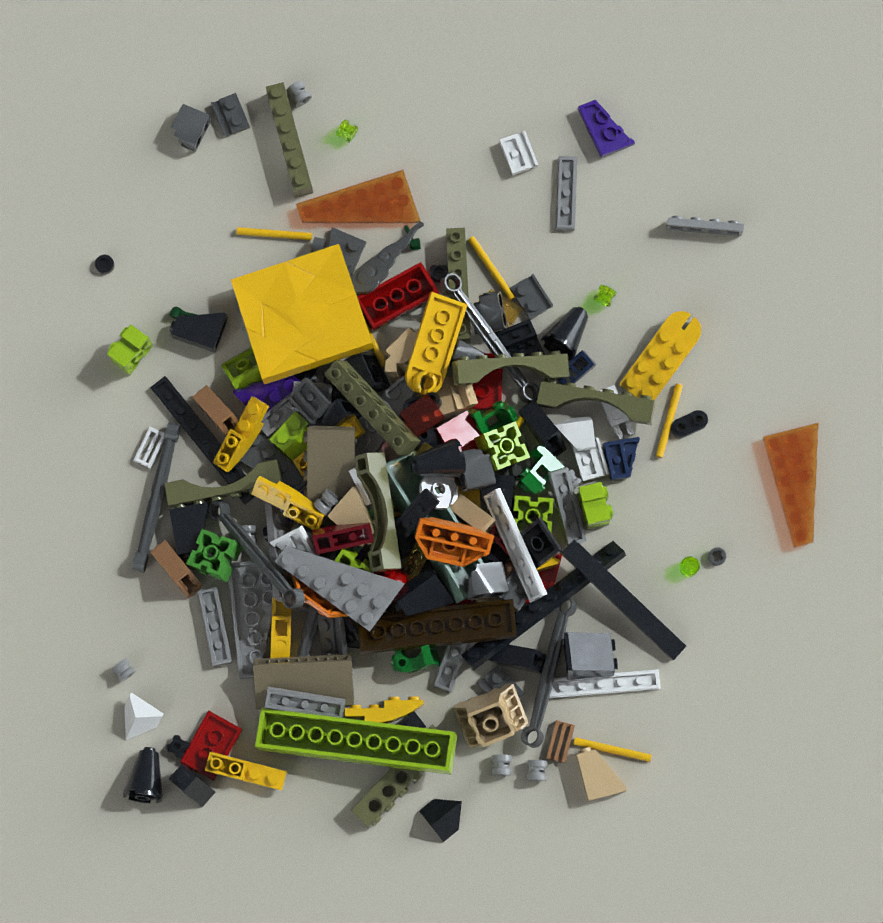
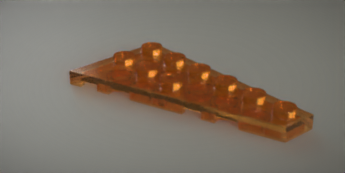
(373, 201)
(794, 469)

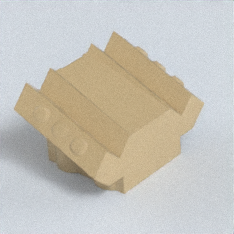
(398, 355)
(454, 399)
(491, 716)

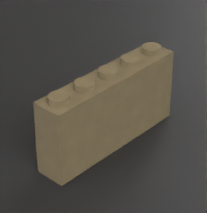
(328, 460)
(309, 674)

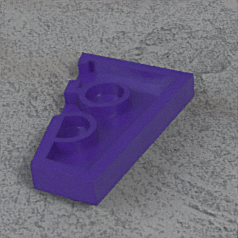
(604, 132)
(269, 393)

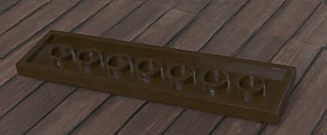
(440, 627)

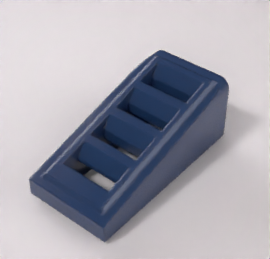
(585, 369)

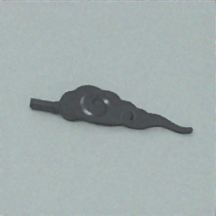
(377, 268)

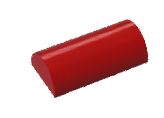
(397, 296)

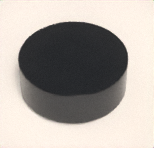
(104, 264)

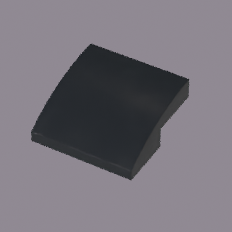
(520, 339)

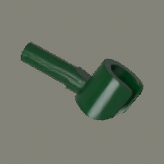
(414, 243)
(176, 311)

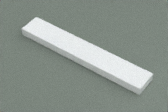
(515, 545)
(618, 683)

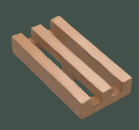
(556, 757)

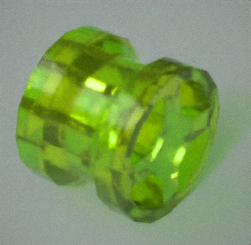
(347, 131)
(605, 295)
(690, 563)

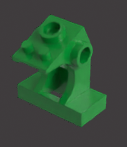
(504, 413)
(529, 479)
(426, 659)

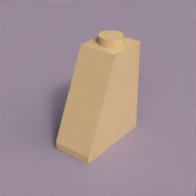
(352, 511)
(471, 514)
(597, 775)

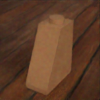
(215, 410)
(176, 569)

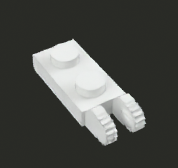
(616, 417)

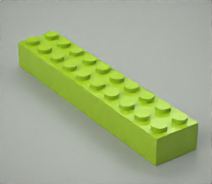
(356, 741)

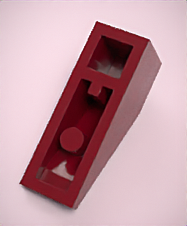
(341, 537)

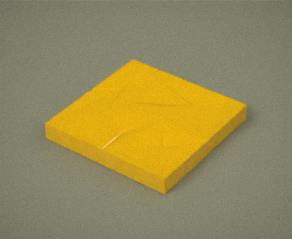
(301, 314)

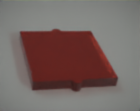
(422, 415)

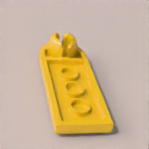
(434, 343)
(662, 356)

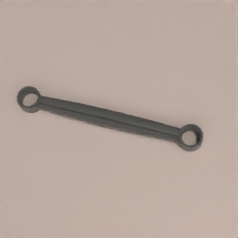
(488, 336)
(155, 502)
(256, 554)
(311, 621)
(548, 675)

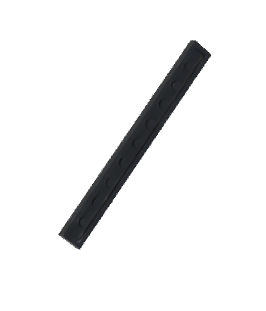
(542, 607)

